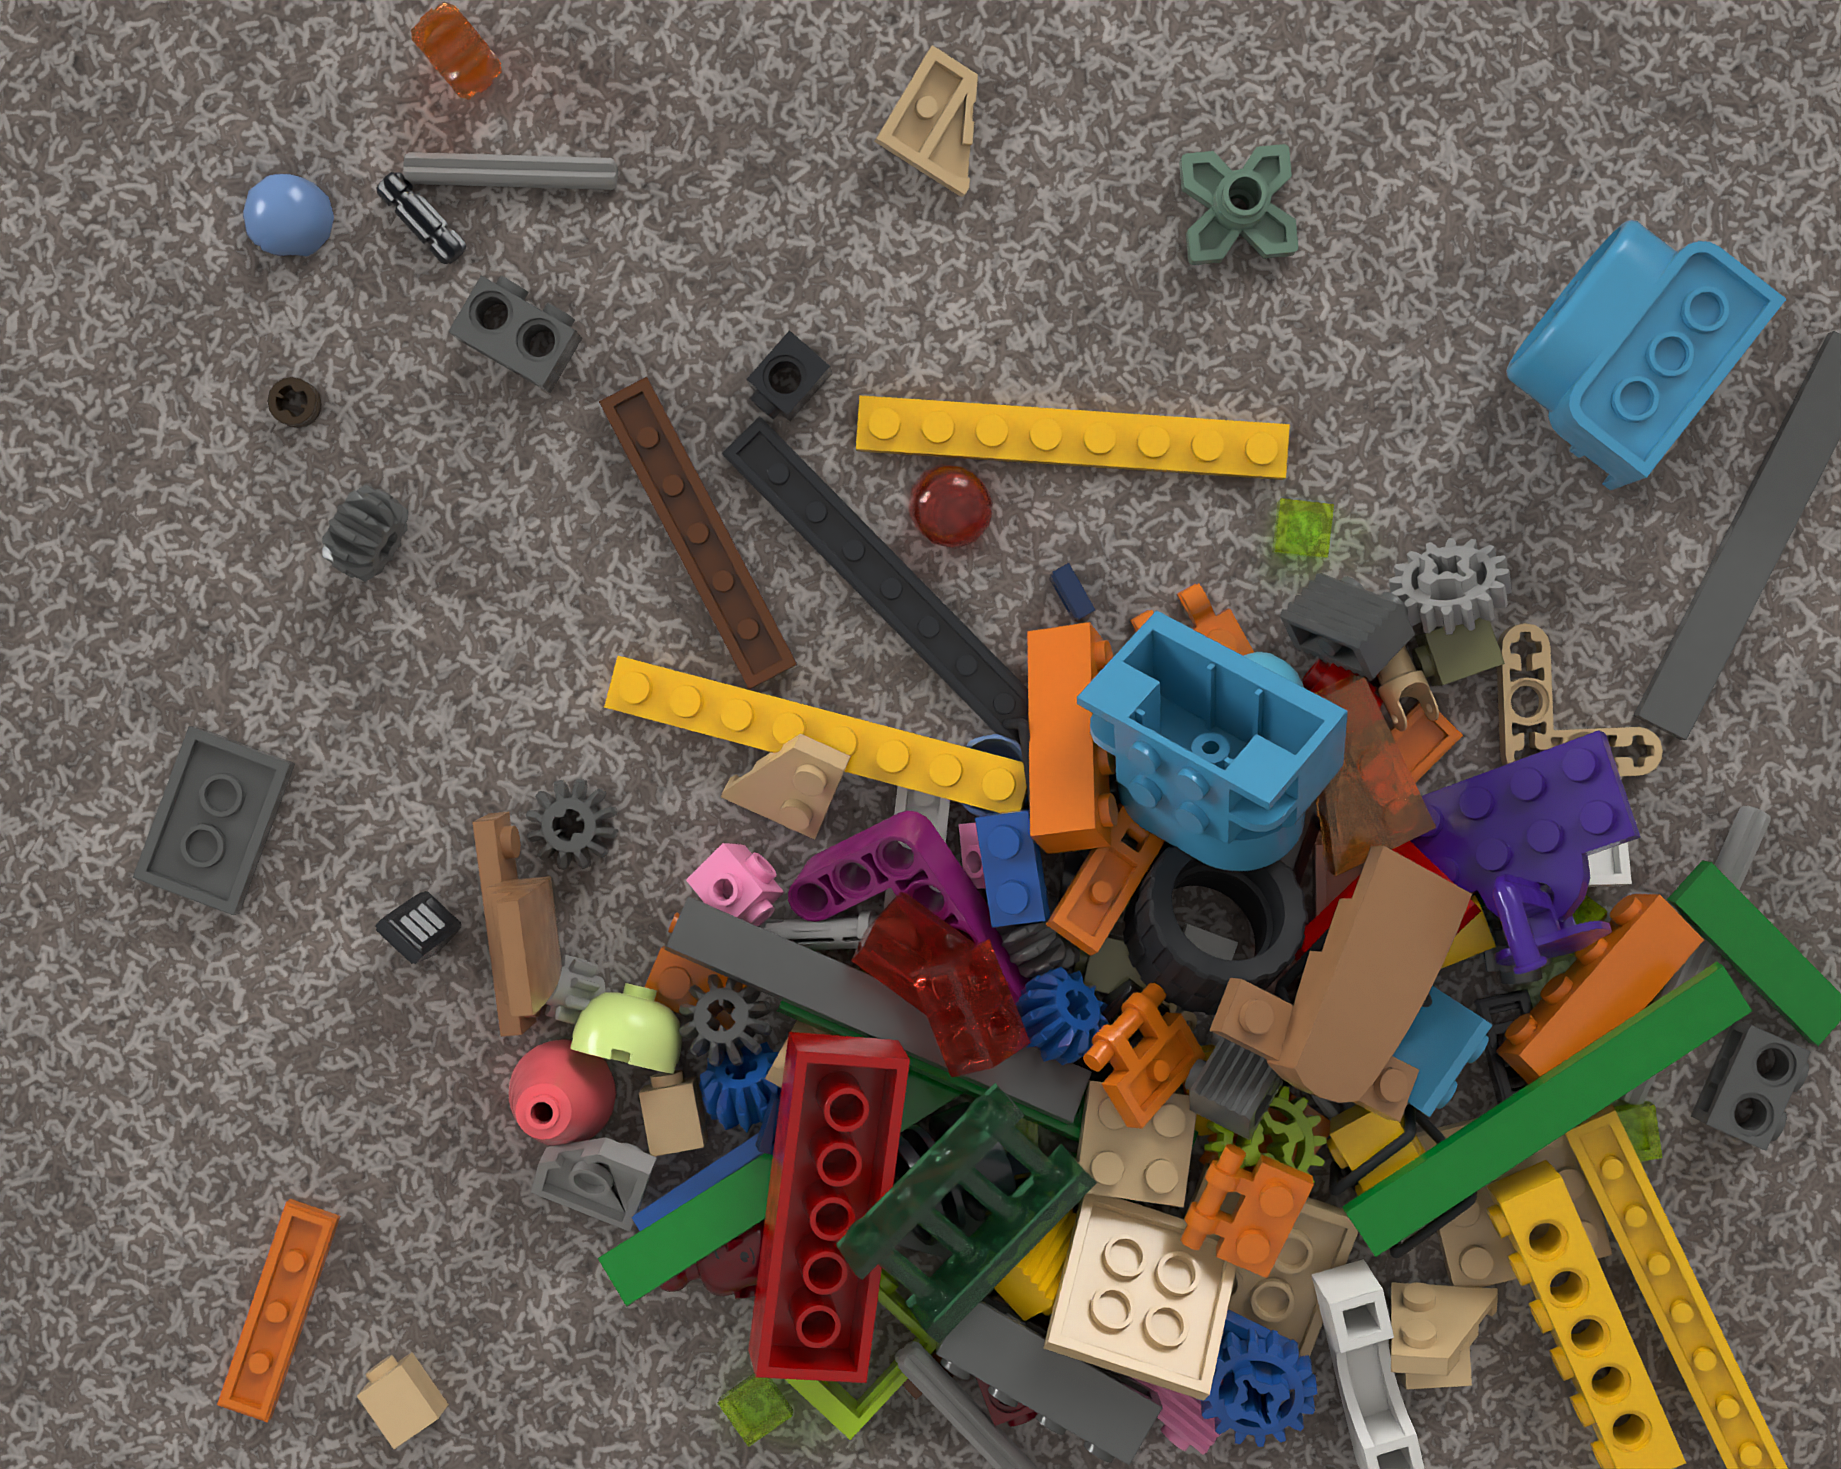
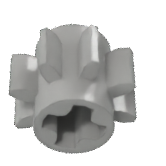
(574, 990)

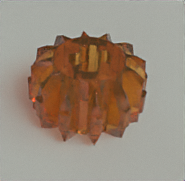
(456, 50)

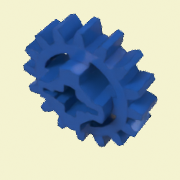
(1254, 1404)

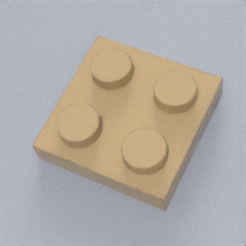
(1134, 1161)

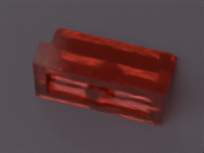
(901, 942)

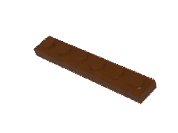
(698, 533)

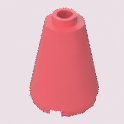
(561, 1093)

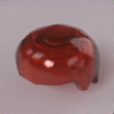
(950, 506)

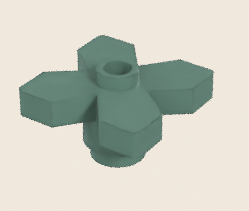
(1215, 184)

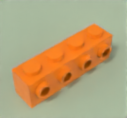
(1066, 767)
(1602, 986)

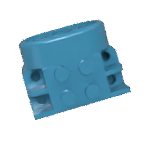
(1640, 346)
(1212, 745)

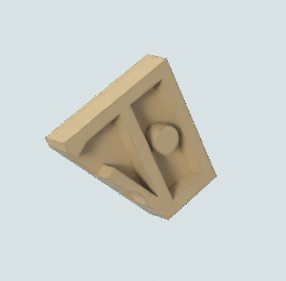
(935, 121)
(791, 784)
(1435, 1324)

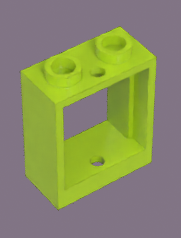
(836, 1403)

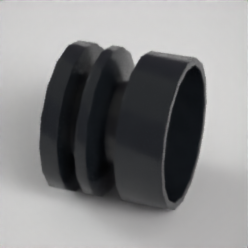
(957, 1201)

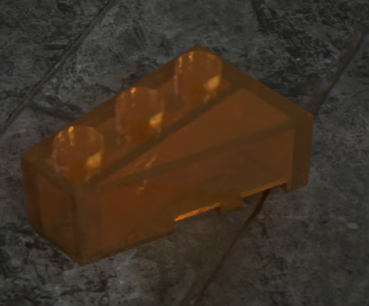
(1374, 792)

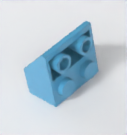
(1440, 1046)

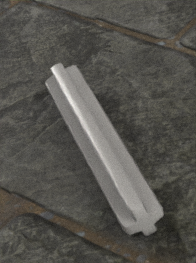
(510, 170)
(960, 1408)

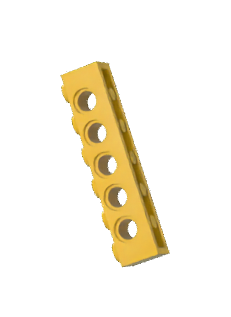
(1540, 1197)

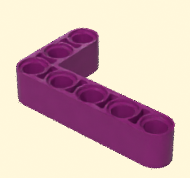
(902, 870)

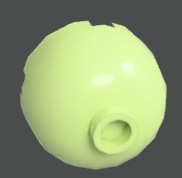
(630, 1029)

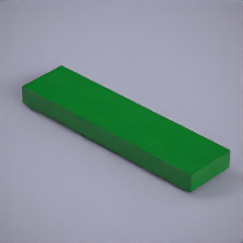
(1758, 952)

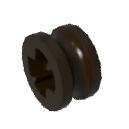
(286, 417)

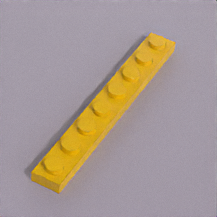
(1072, 437)
(770, 722)
(1673, 1293)

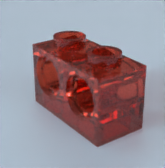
(970, 1008)

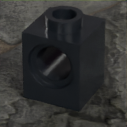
(793, 354)

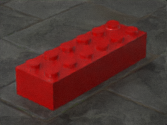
(827, 1171)

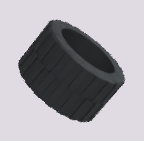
(1184, 971)

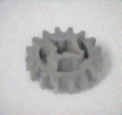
(1446, 585)

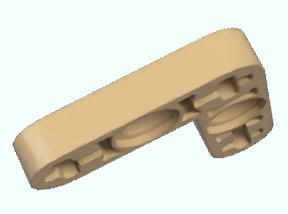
(1544, 714)

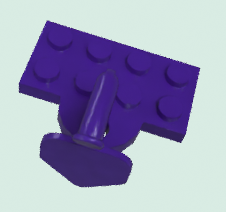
(1529, 829)

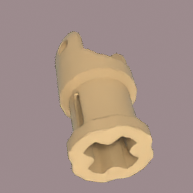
(1401, 680)

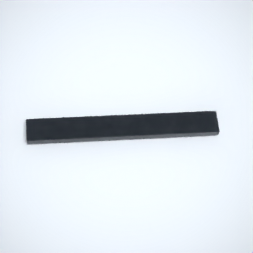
(879, 576)

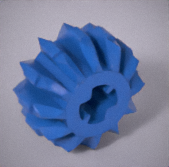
(1060, 1015)
(739, 1092)

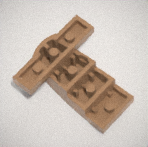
(518, 926)
(1357, 991)

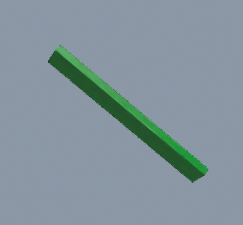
(1547, 1108)
(726, 1211)

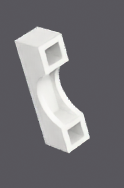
(1358, 1342)

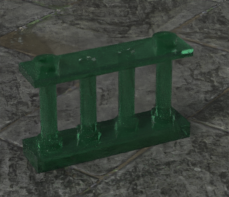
(997, 1244)

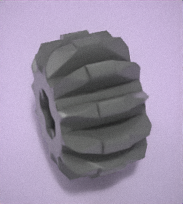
(365, 533)
(580, 840)
(1038, 947)
(705, 1023)

